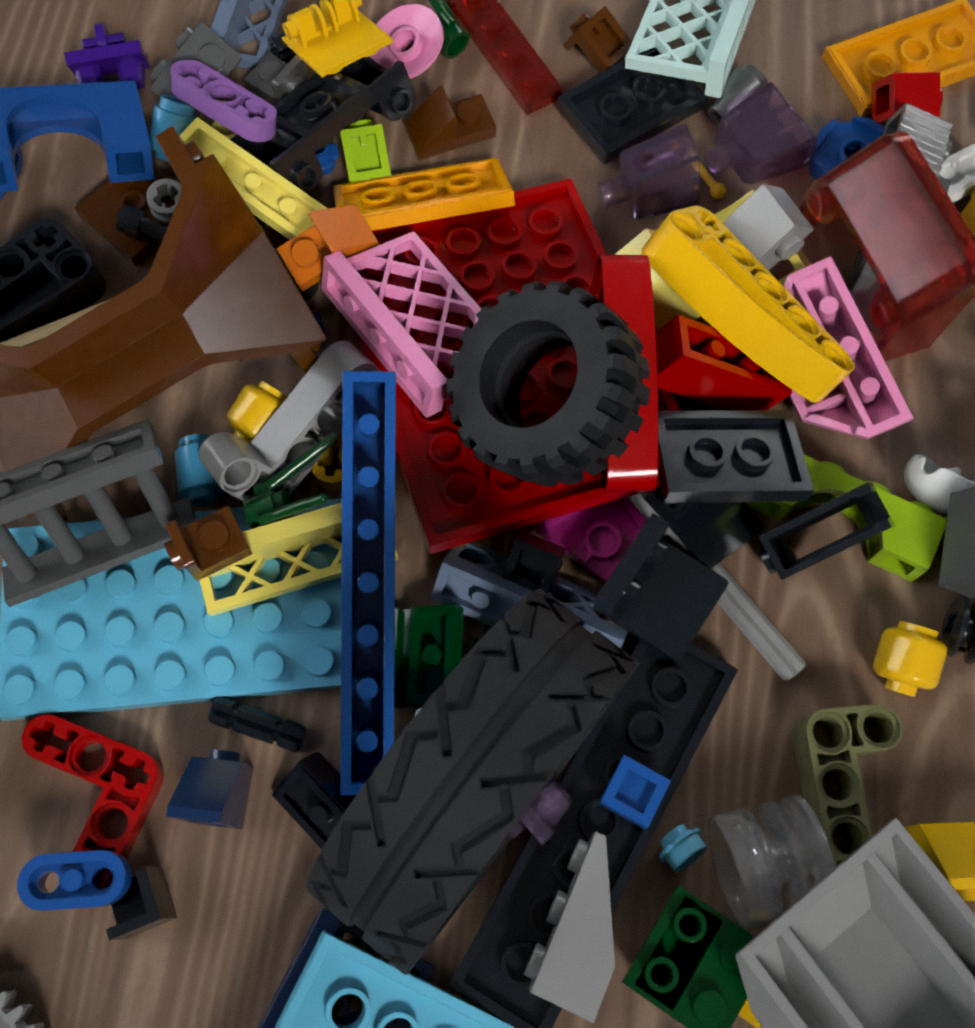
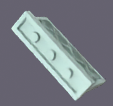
(714, 51)

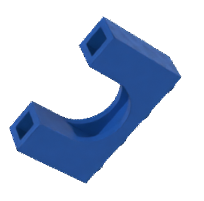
(100, 111)

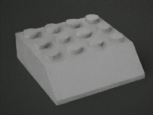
(868, 947)

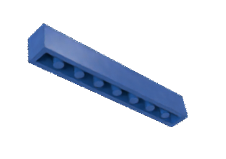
(367, 574)

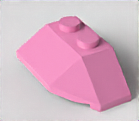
(868, 397)

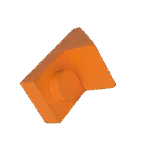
(333, 231)

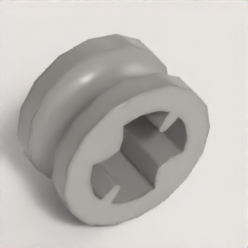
(158, 190)

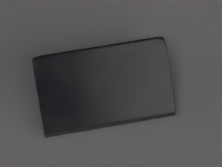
(313, 797)

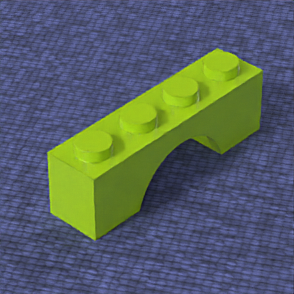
(901, 550)

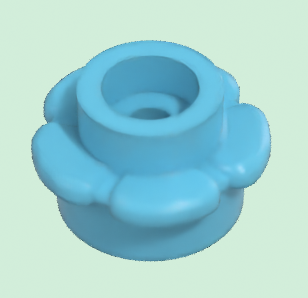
(682, 847)

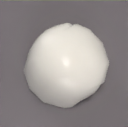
(933, 484)

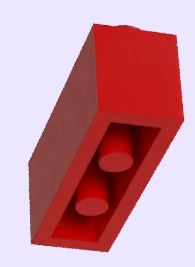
(710, 369)

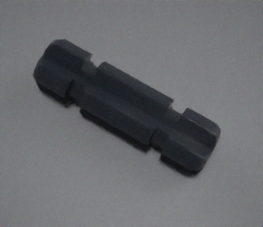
(257, 724)

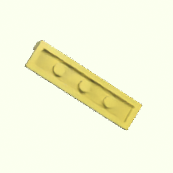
(261, 188)
(279, 541)

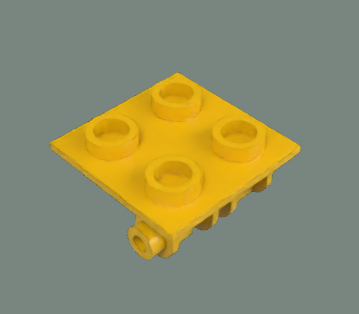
(333, 35)

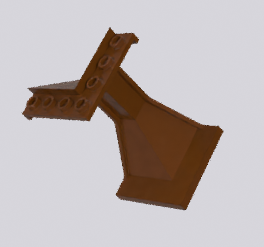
(205, 302)

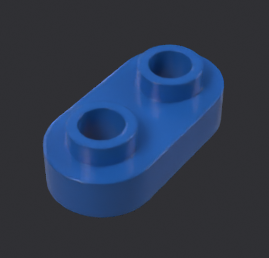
(77, 880)

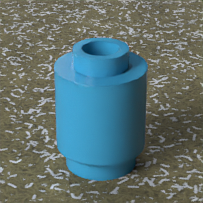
(169, 113)
(192, 476)

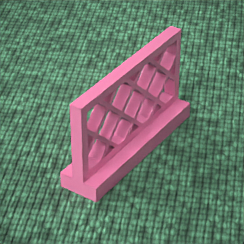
(384, 328)

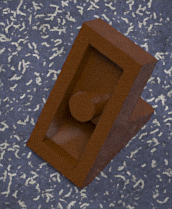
(447, 126)

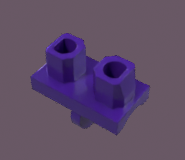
(108, 56)

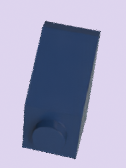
(212, 791)

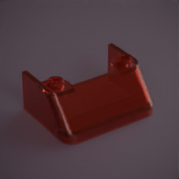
(906, 235)

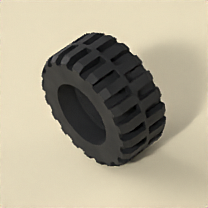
(504, 350)

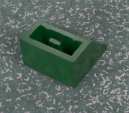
(691, 964)

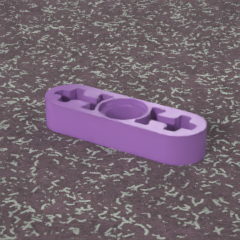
(243, 113)

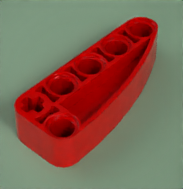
(626, 289)

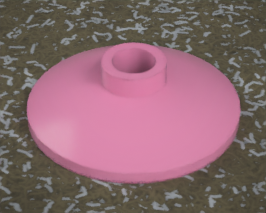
(415, 36)

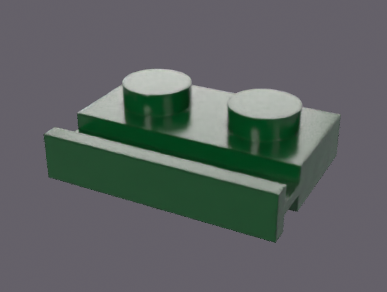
(425, 650)

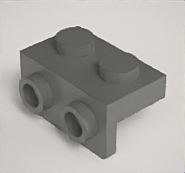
(198, 45)

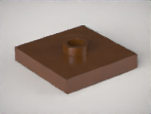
(102, 210)

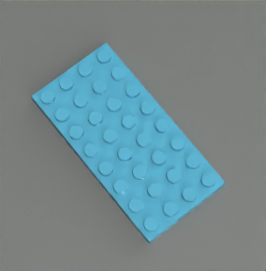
(147, 638)

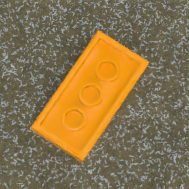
(924, 42)
(428, 194)

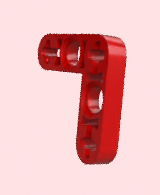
(115, 794)

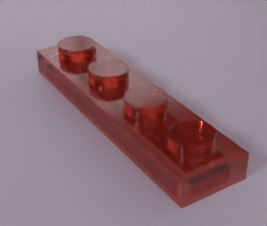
(508, 53)

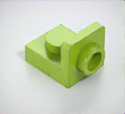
(365, 151)

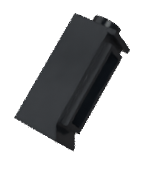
(779, 554)

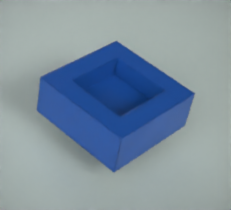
(634, 792)

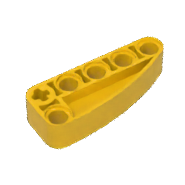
(746, 302)

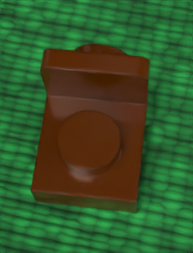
(599, 39)
(207, 544)

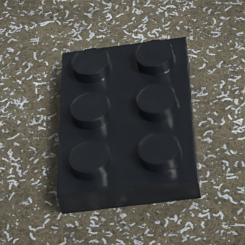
(628, 107)
(731, 457)

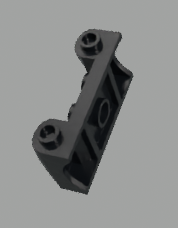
(322, 109)

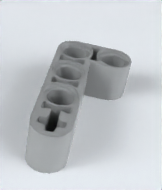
(297, 425)

